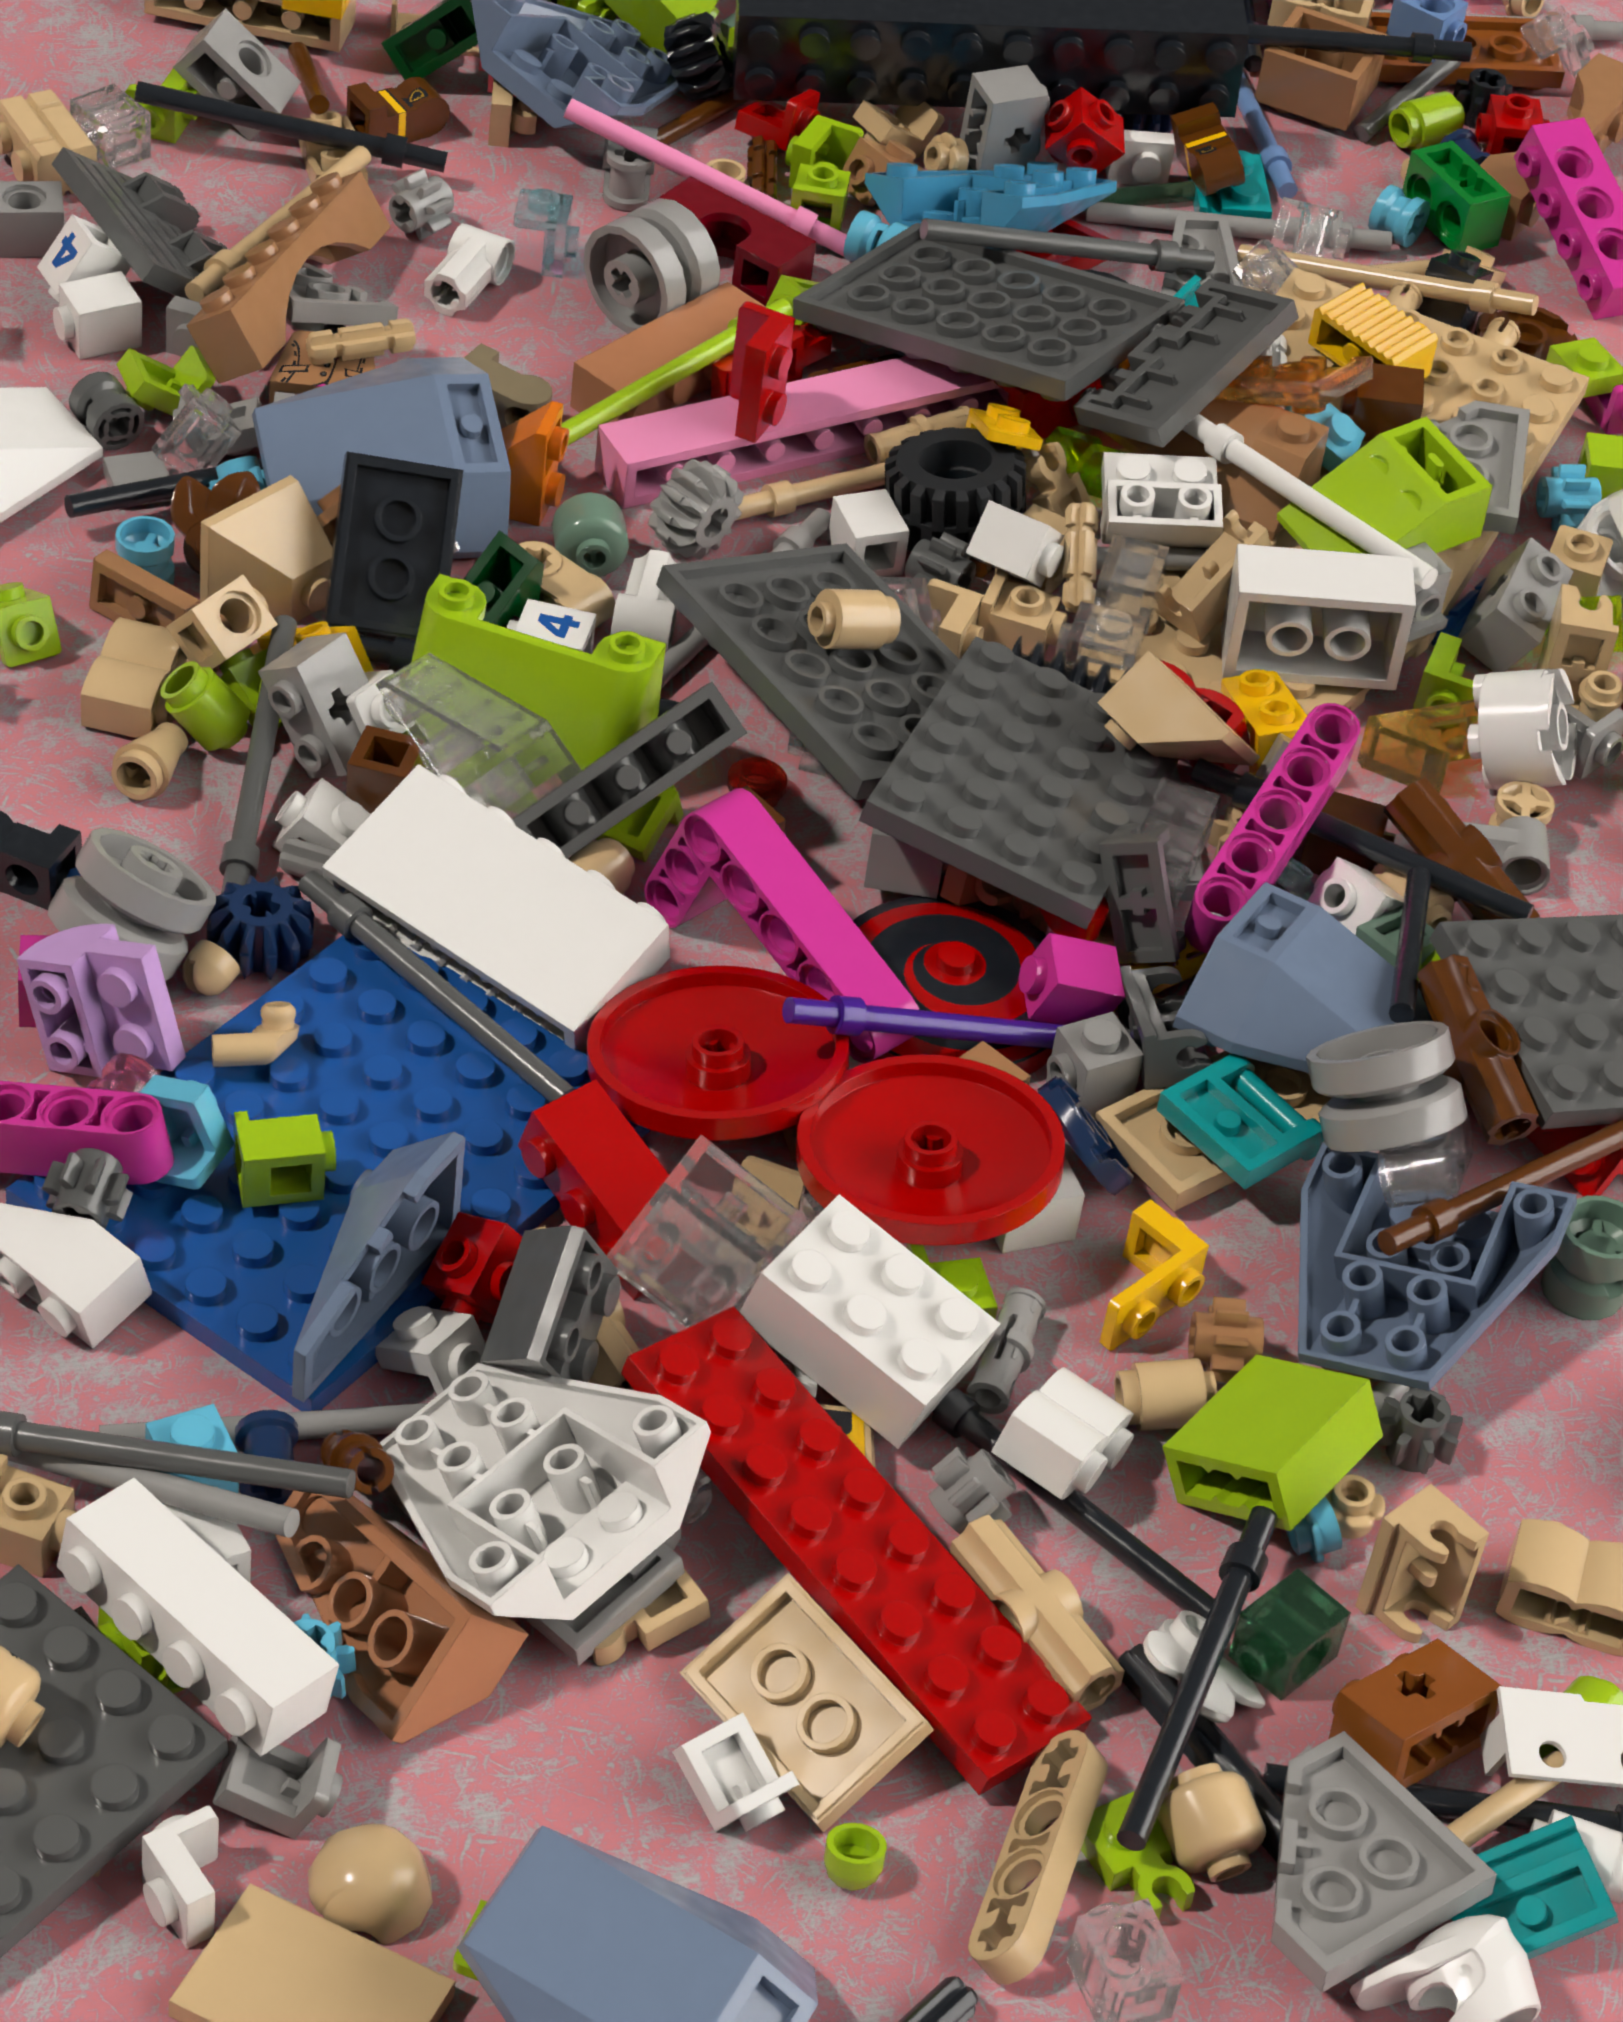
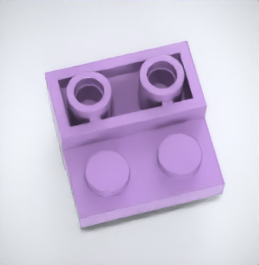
(99, 1000)

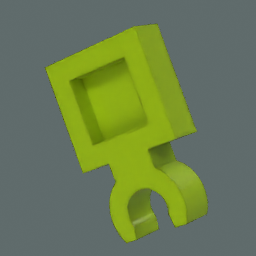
(1144, 1870)

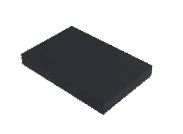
(390, 543)

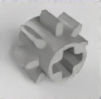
(421, 204)
(971, 1488)

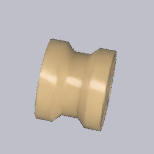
(1522, 799)

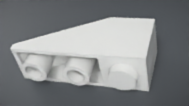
(71, 1270)

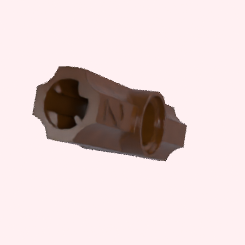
(1440, 835)
(1482, 1049)

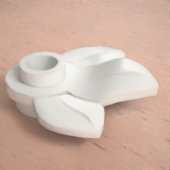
(1170, 1652)

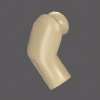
(263, 1043)

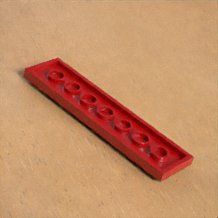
(860, 1549)

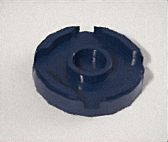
(1087, 1136)

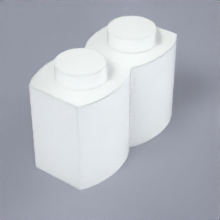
(1065, 1434)

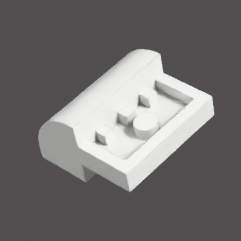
(1161, 499)

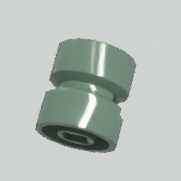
(1588, 1268)

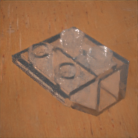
(705, 1236)

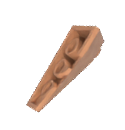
(414, 1637)

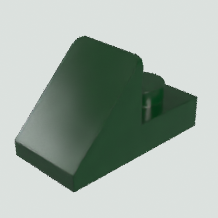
(433, 39)
(507, 578)

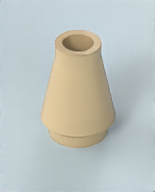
(147, 764)

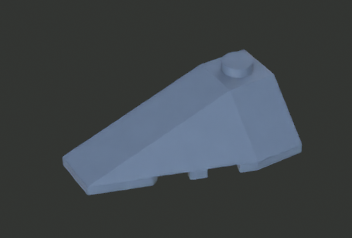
(383, 1244)

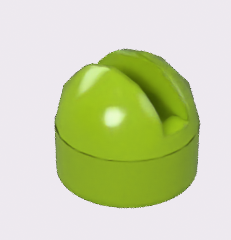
(854, 1855)

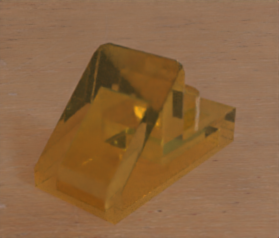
(1417, 742)

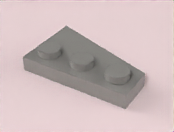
(319, 302)

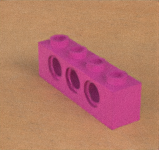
(1580, 207)

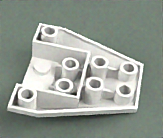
(38, 446)
(543, 1485)

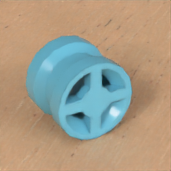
(1399, 215)

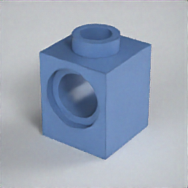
(1434, 17)

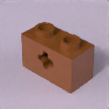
(1418, 1711)

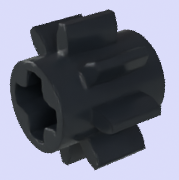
(1476, 92)

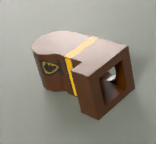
(408, 110)
(1206, 149)

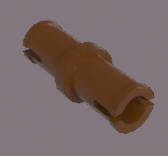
(362, 1454)

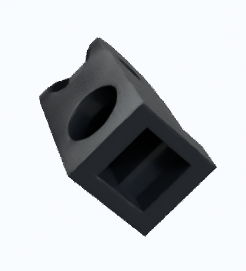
(35, 861)

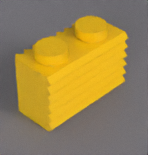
(1372, 327)

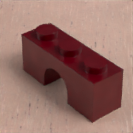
(755, 241)

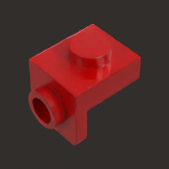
(777, 121)

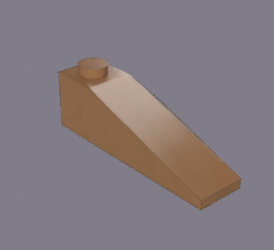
(1270, 430)

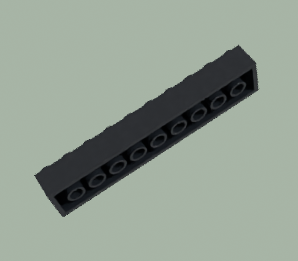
(911, 52)

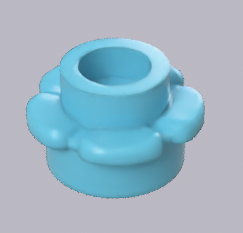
(1317, 1532)

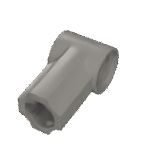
(1523, 849)

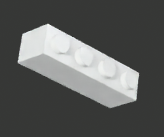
(197, 1616)

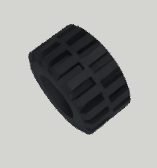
(948, 478)

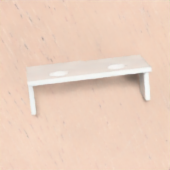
(1582, 1731)

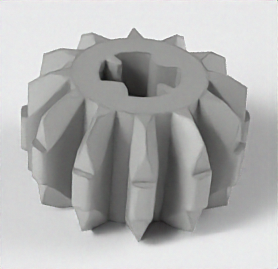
(695, 508)

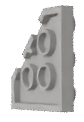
(1495, 444)
(1362, 1865)

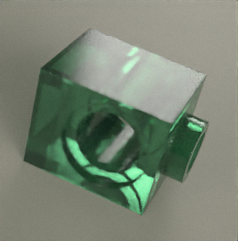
(1289, 1634)

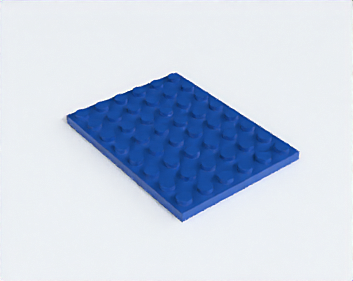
(379, 1075)

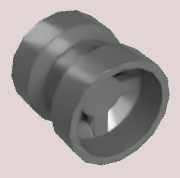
(106, 410)

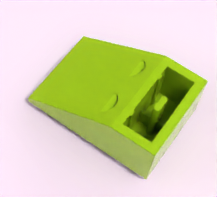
(1404, 486)

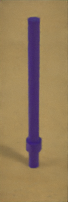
(852, 1016)

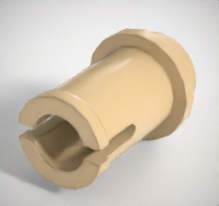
(1600, 694)

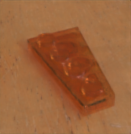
(1301, 384)

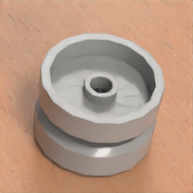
(649, 263)
(137, 889)
(1386, 1086)

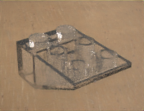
(477, 735)

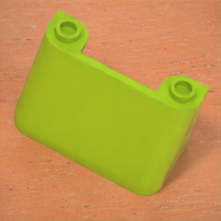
(584, 696)

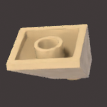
(272, 543)
(1169, 718)

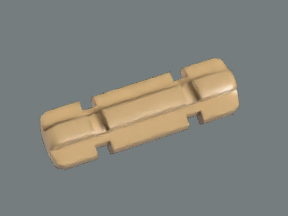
(360, 341)
(1080, 555)

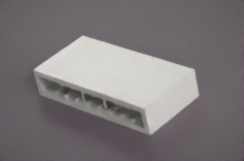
(498, 905)

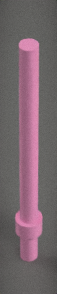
(686, 166)

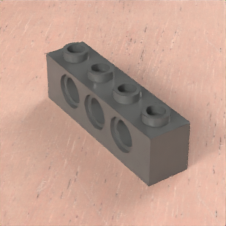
(634, 772)

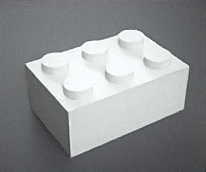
(1318, 616)
(868, 1320)

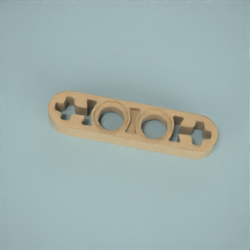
(1017, 1926)

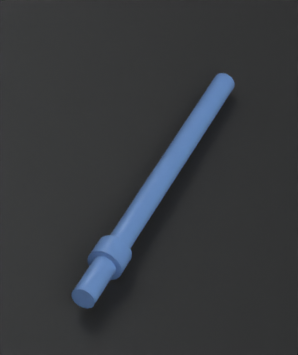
(1274, 157)

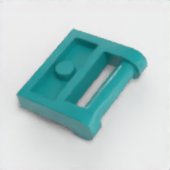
(1239, 1121)

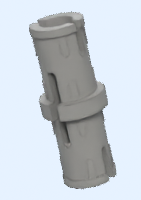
(1007, 1351)

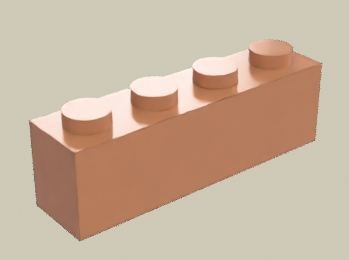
(653, 346)

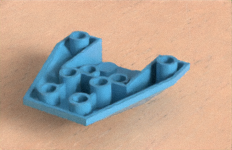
(997, 197)

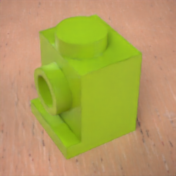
(822, 187)
(281, 1159)

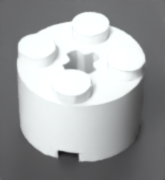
(1523, 727)

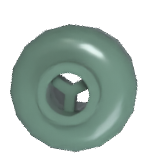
(591, 530)

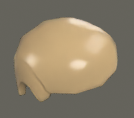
(371, 1882)

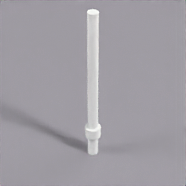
(1229, 446)

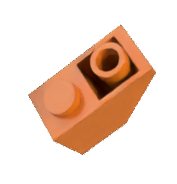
(533, 453)

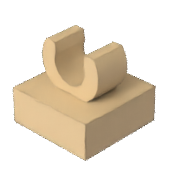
(508, 114)

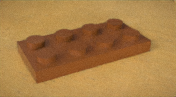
(1495, 45)

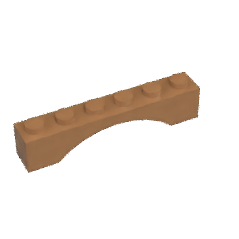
(1595, 97)
(246, 318)

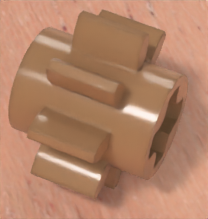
(1225, 1337)

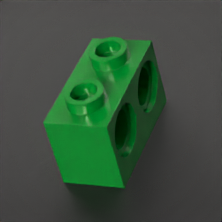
(1463, 198)

